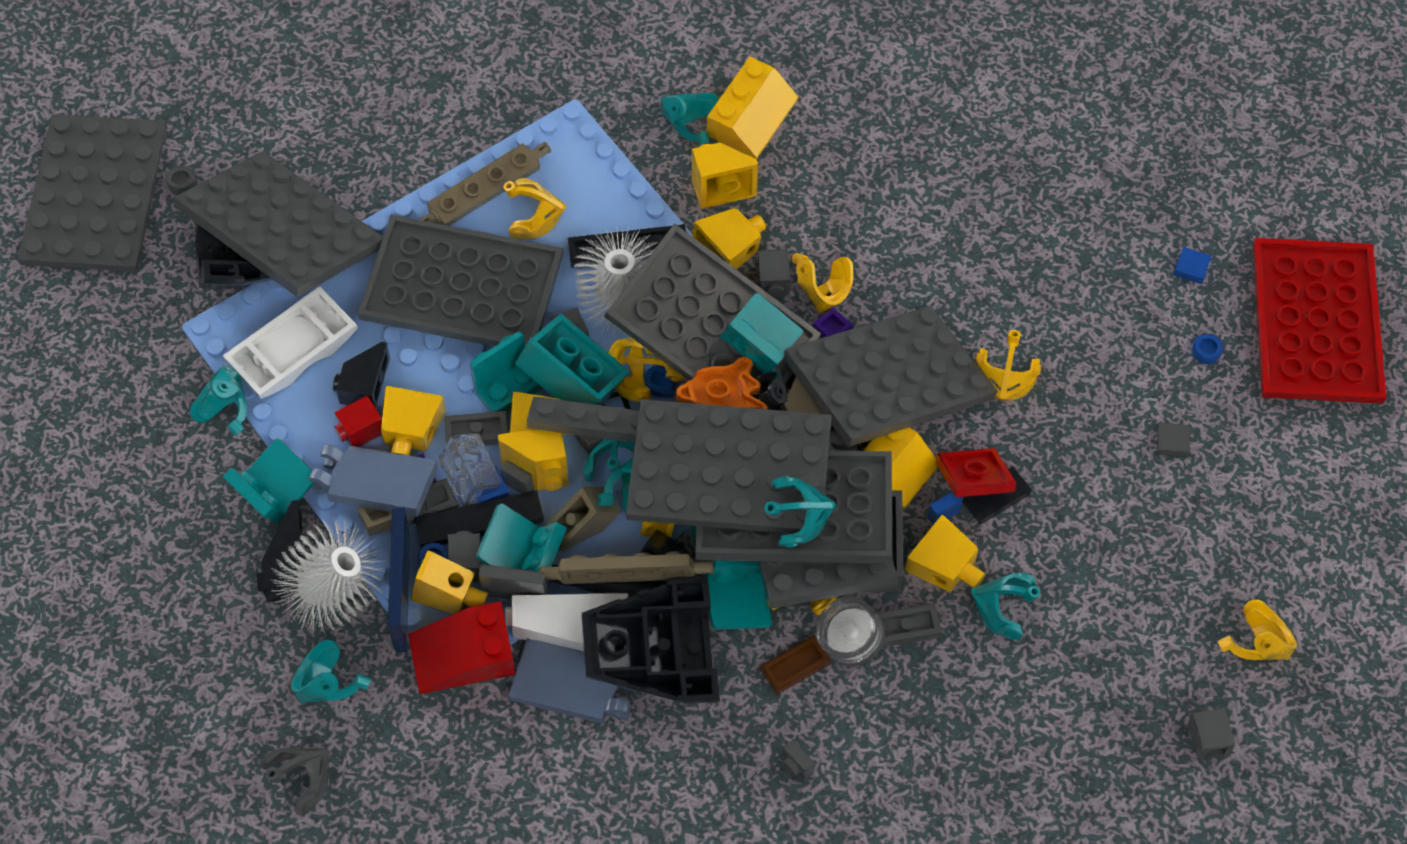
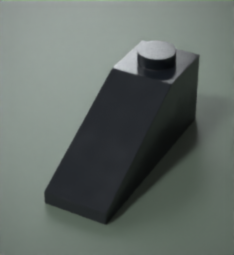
(285, 536)

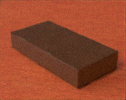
(795, 665)

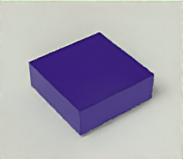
(832, 323)

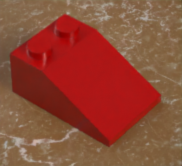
(462, 649)

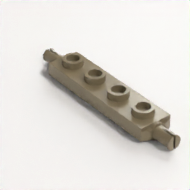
(484, 184)
(626, 568)

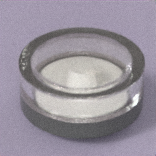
(850, 631)

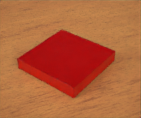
(975, 472)

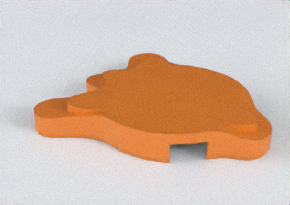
(723, 386)

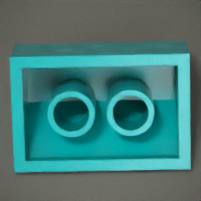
(571, 364)

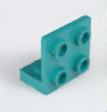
(761, 333)
(497, 376)
(273, 481)
(519, 543)
(737, 596)

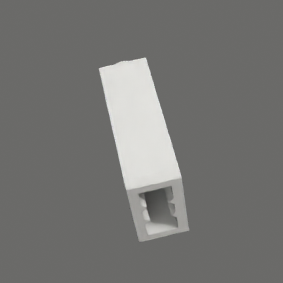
(554, 617)

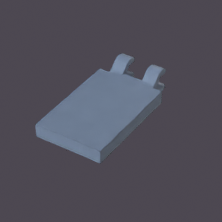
(374, 479)
(557, 681)

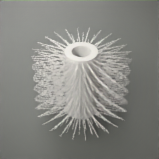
(618, 270)
(328, 576)

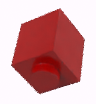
(358, 422)

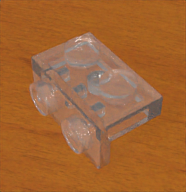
(468, 467)

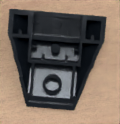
(221, 266)
(655, 642)

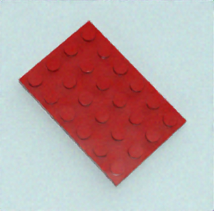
(1318, 321)

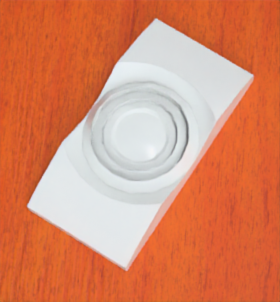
(291, 343)

